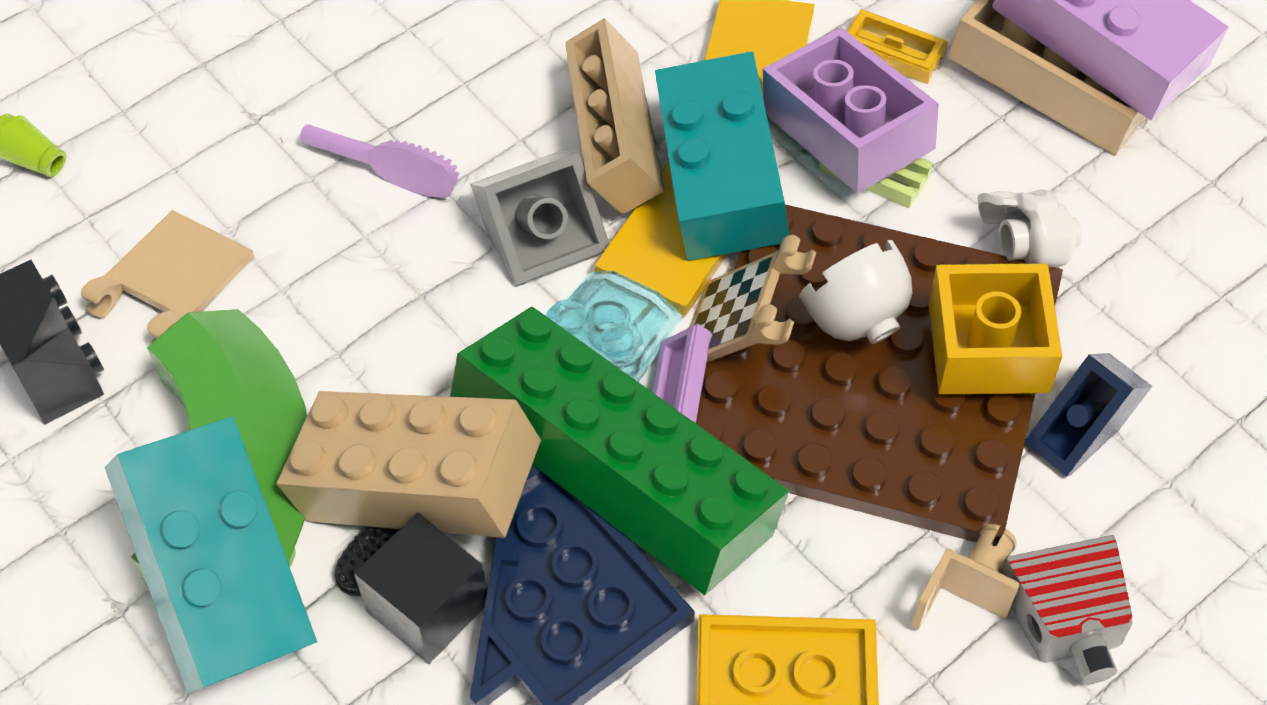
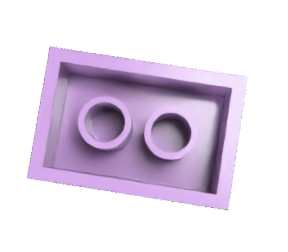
(850, 109)

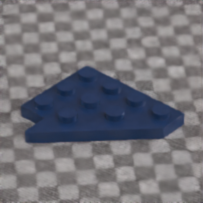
(568, 603)

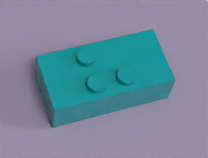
(721, 156)
(209, 553)

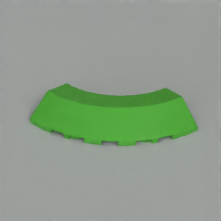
(229, 368)

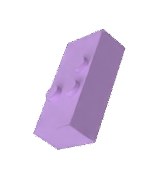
(1130, 47)

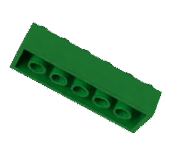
(626, 450)

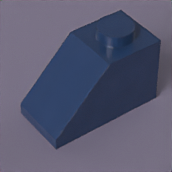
(1087, 412)

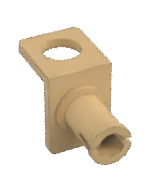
(975, 577)

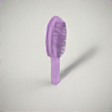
(393, 161)

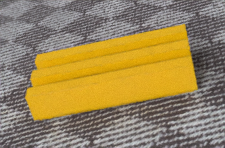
(893, 49)

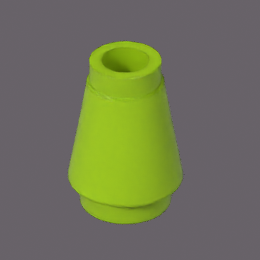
(28, 146)

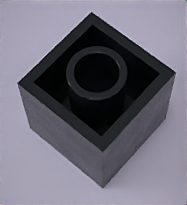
(422, 587)

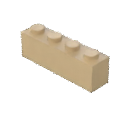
(613, 117)

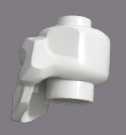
(1032, 226)

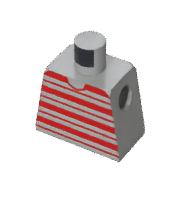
(1073, 603)

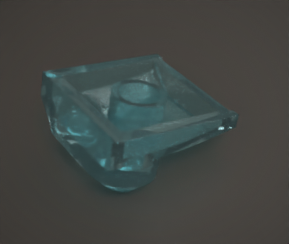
(618, 320)

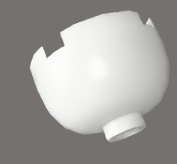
(862, 295)

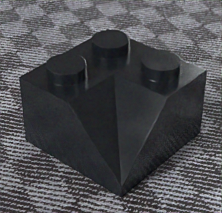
(43, 345)

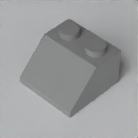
(541, 215)

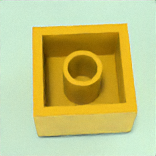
(994, 329)

